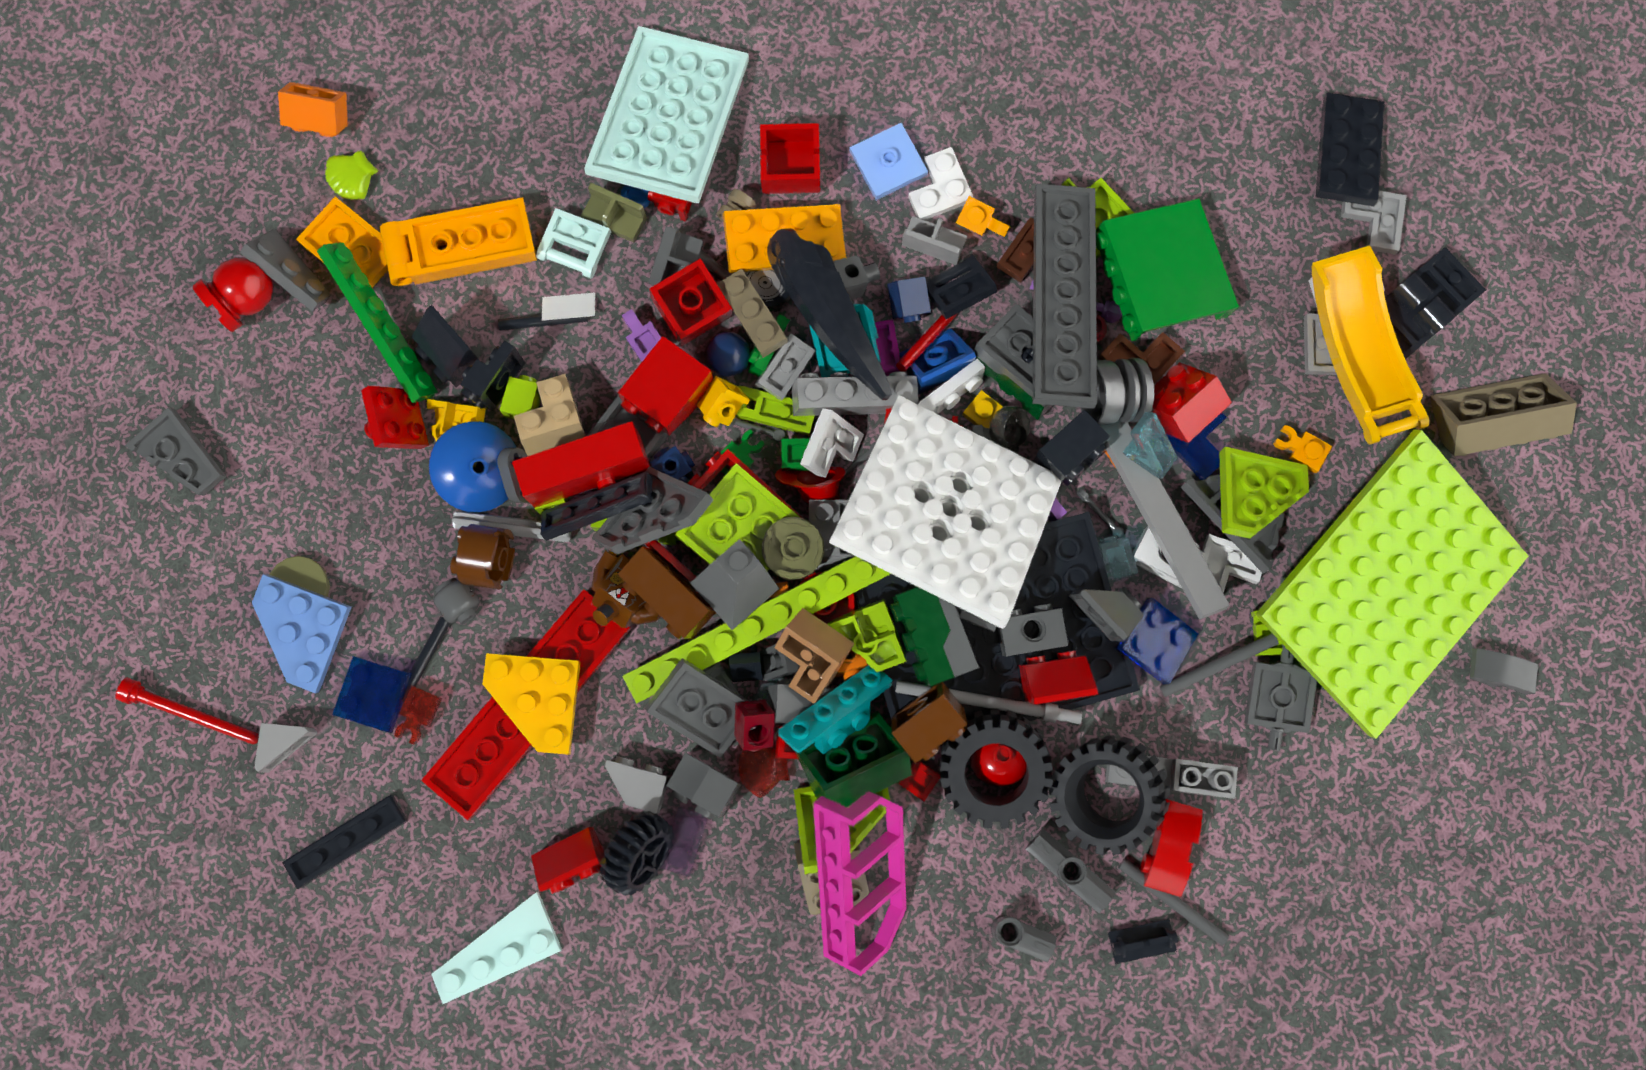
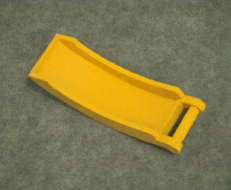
(1365, 344)

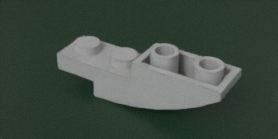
(1187, 777)

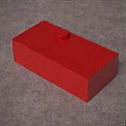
(581, 465)

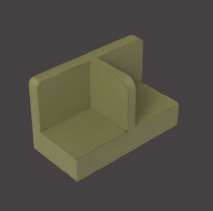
(614, 211)

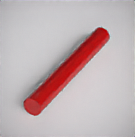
(923, 343)

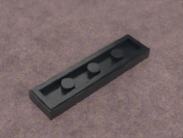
(596, 506)
(345, 841)

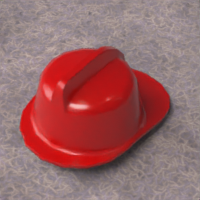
(813, 486)

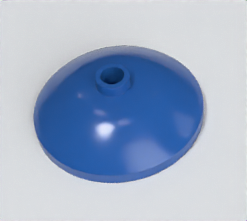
(453, 462)

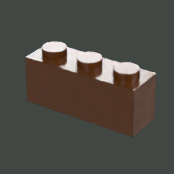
(666, 594)

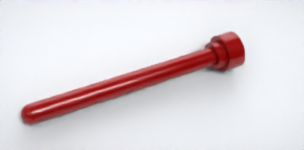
(131, 692)

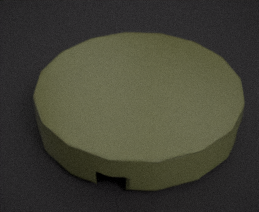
(792, 548)
(303, 573)

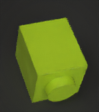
(520, 396)

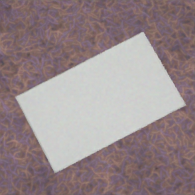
(568, 306)

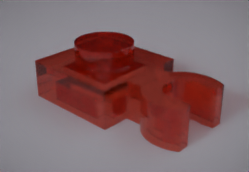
(418, 709)

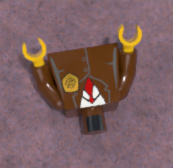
(612, 598)

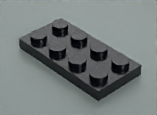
(1350, 149)

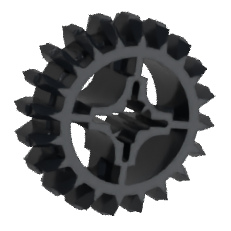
(636, 853)

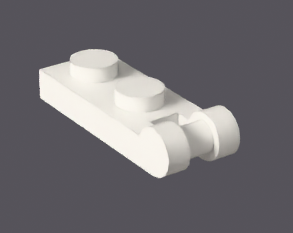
(951, 391)

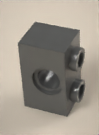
(1050, 631)

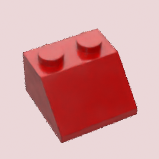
(1057, 678)

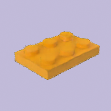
(341, 224)

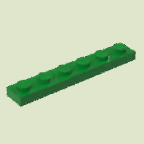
(377, 321)

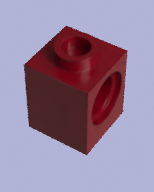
(751, 714)

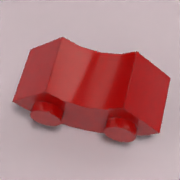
(1167, 862)

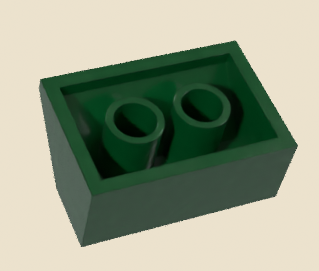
(862, 763)

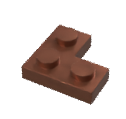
(1020, 254)
(1158, 356)

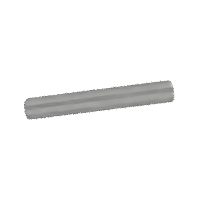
(518, 526)

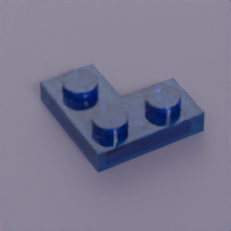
(1199, 453)

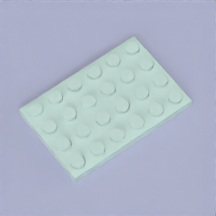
(667, 114)

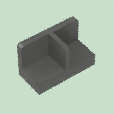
(674, 254)

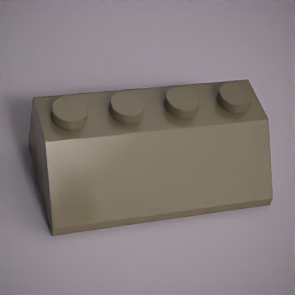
(1503, 414)

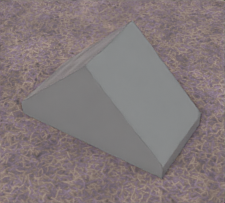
(278, 743)

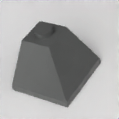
(735, 584)
(1110, 611)

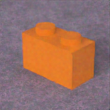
(313, 109)

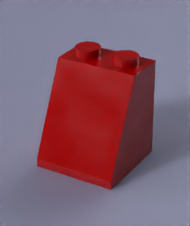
(665, 387)

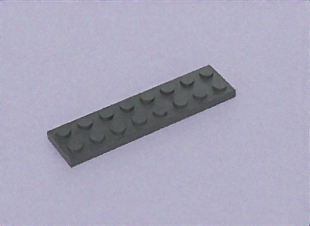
(1064, 296)

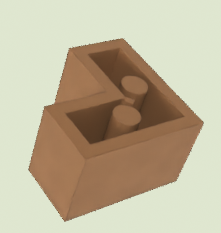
(817, 651)

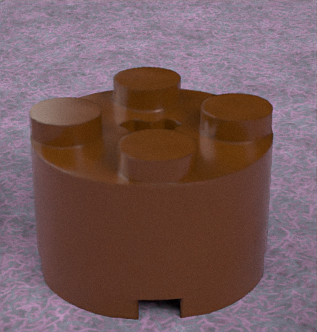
(483, 556)

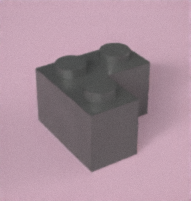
(703, 786)

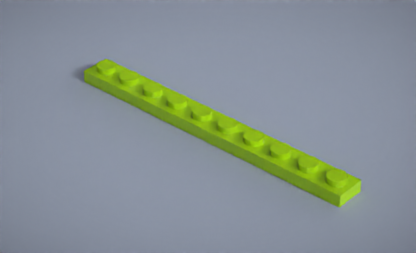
(761, 623)

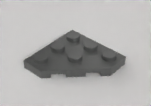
(672, 508)

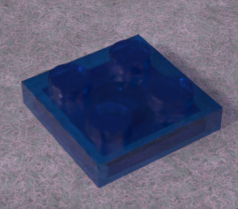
(1159, 641)
(372, 694)

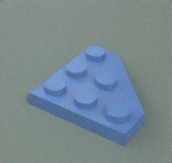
(300, 629)

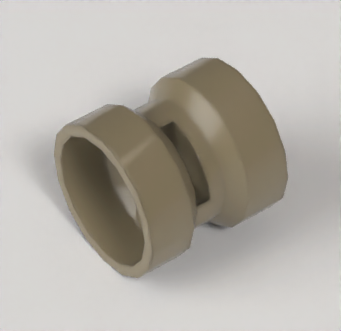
(737, 201)

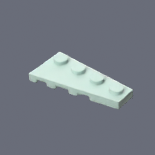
(506, 947)

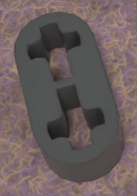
(508, 473)

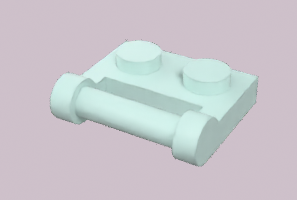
(577, 234)

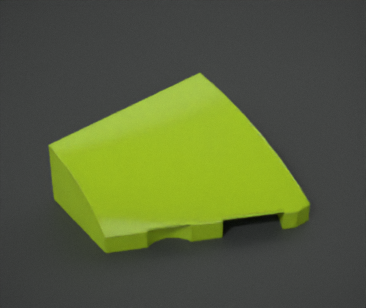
(873, 635)

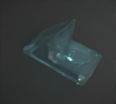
(1151, 446)

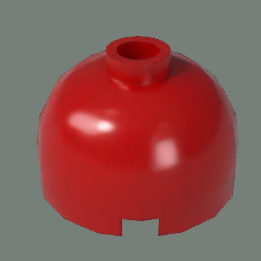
(998, 765)

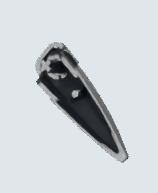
(821, 297)

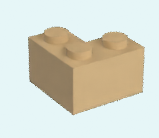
(554, 422)

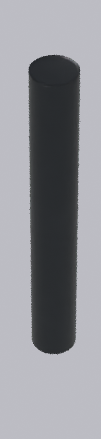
(534, 321)
(427, 653)

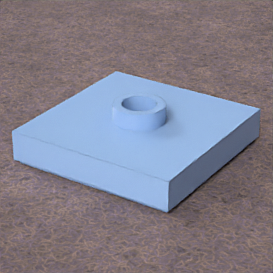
(888, 161)

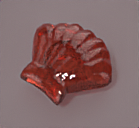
(762, 771)

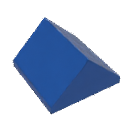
(940, 361)

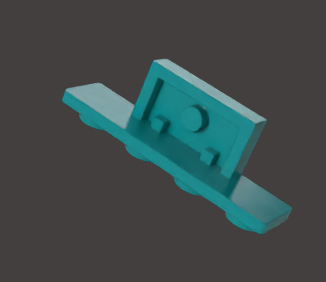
(836, 713)

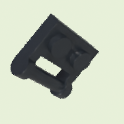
(963, 291)

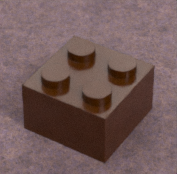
(929, 722)

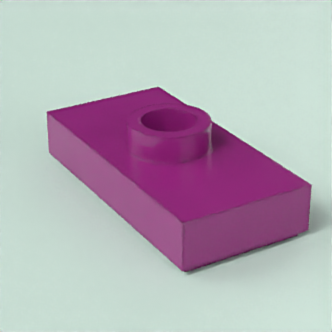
(887, 346)

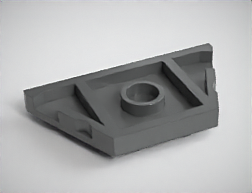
(1259, 547)

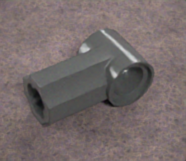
(1025, 938)

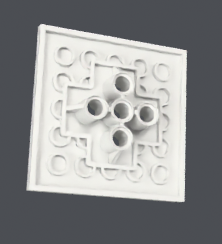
(948, 511)

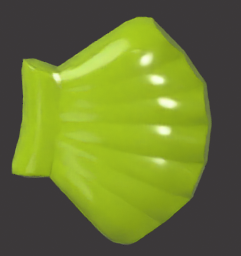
(349, 175)

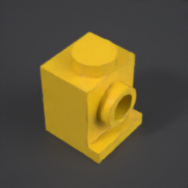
(721, 402)

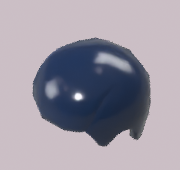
(727, 354)

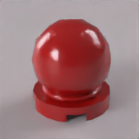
(236, 290)

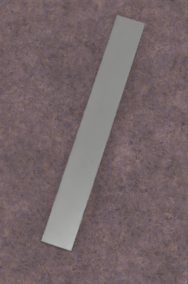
(1166, 526)

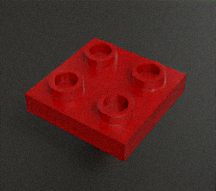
(393, 419)

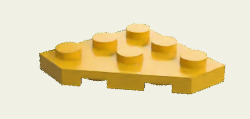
(536, 697)

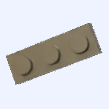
(752, 313)

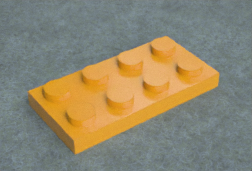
(750, 231)

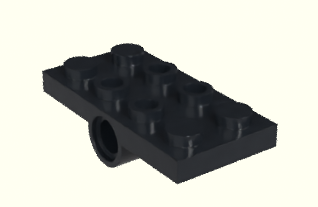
(1430, 300)

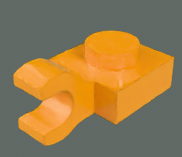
(978, 216)

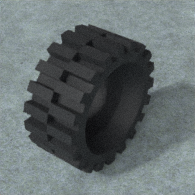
(996, 730)
(1088, 824)

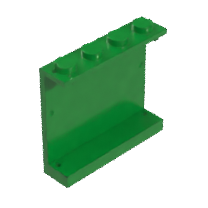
(1164, 267)

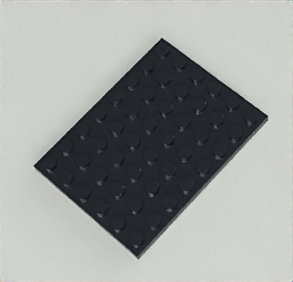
(1062, 563)

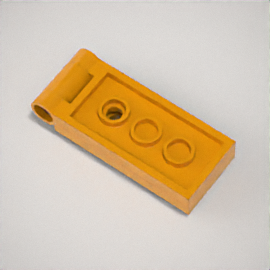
(475, 240)

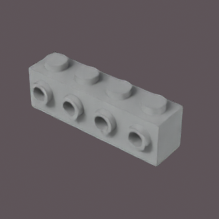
(847, 394)

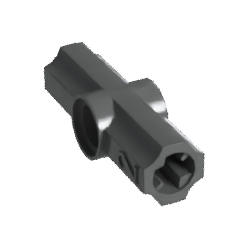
(1085, 884)

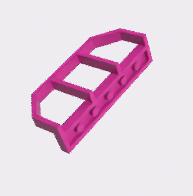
(836, 876)

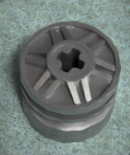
(1123, 391)

